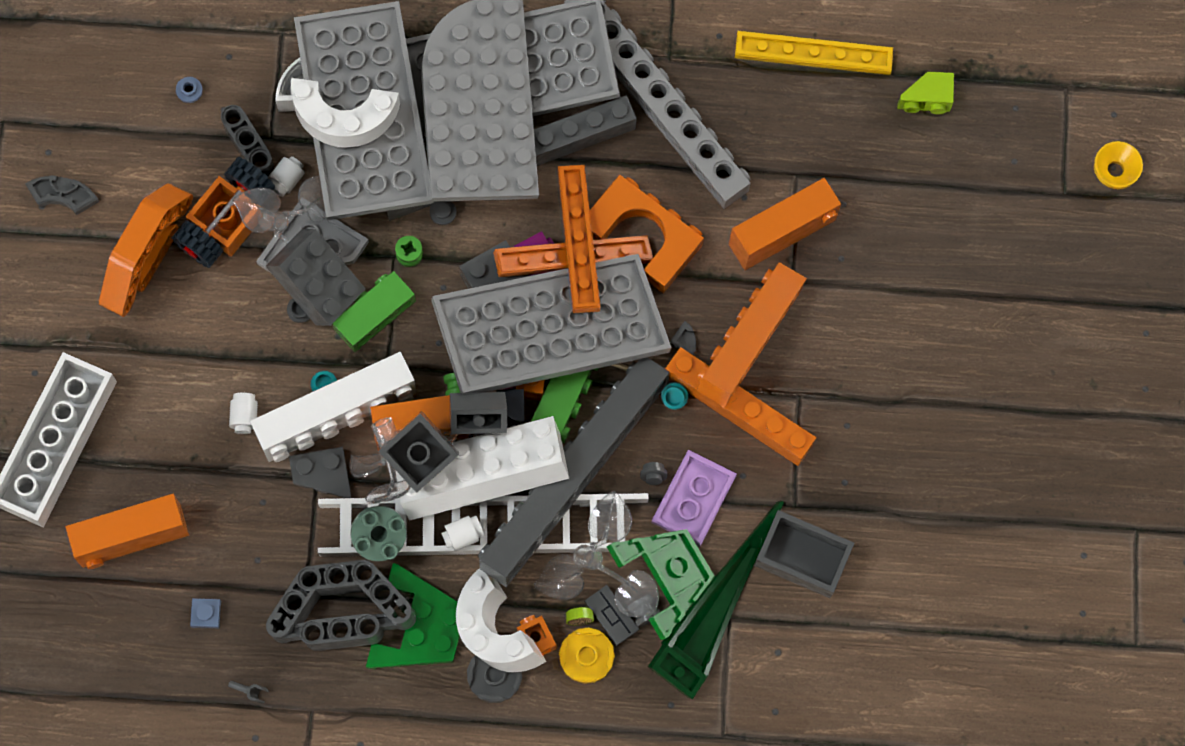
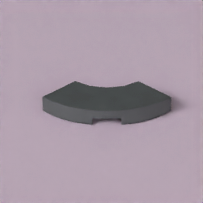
(62, 191)

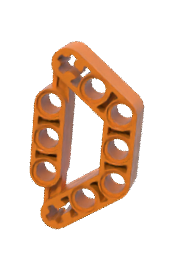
(142, 247)

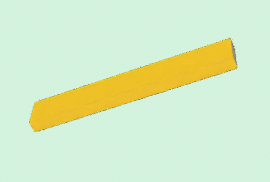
(814, 52)

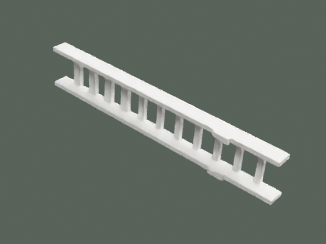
(428, 547)

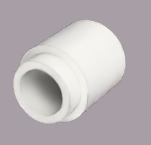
(286, 175)
(242, 410)
(462, 532)

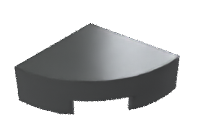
(684, 338)

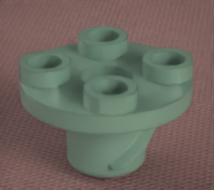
(378, 533)

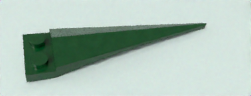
(694, 641)

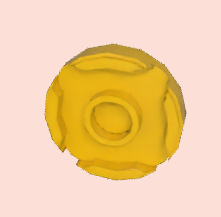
(586, 655)

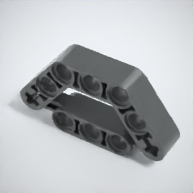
(325, 573)

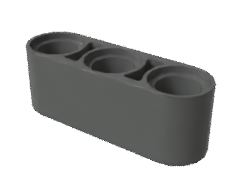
(242, 130)

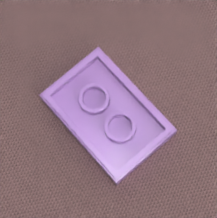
(694, 497)

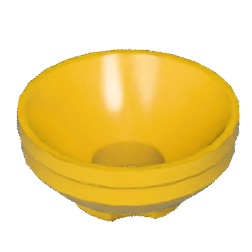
(1123, 155)

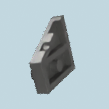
(322, 471)

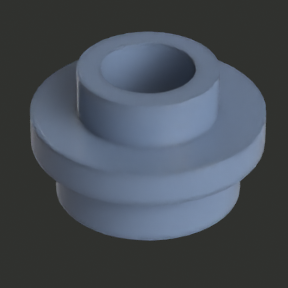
(189, 97)

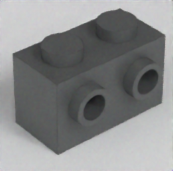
(478, 413)

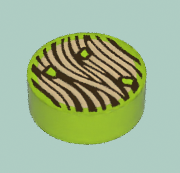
(579, 616)

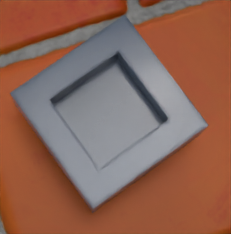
(205, 613)

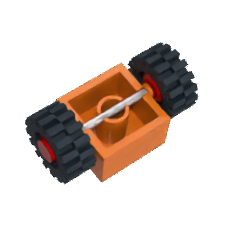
(215, 221)

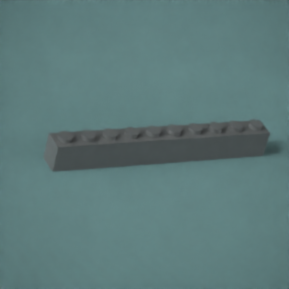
(570, 135)
(584, 459)

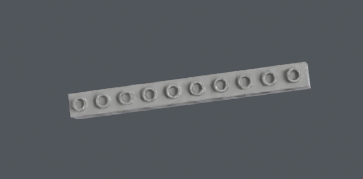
(723, 190)

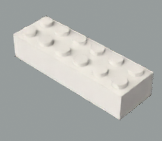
(333, 407)
(54, 438)
(492, 468)

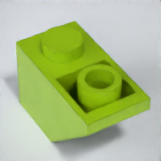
(930, 93)

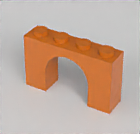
(625, 201)

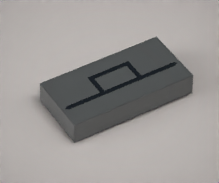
(616, 624)

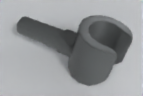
(251, 691)

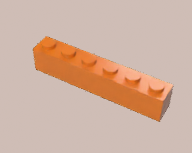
(751, 334)
(746, 411)

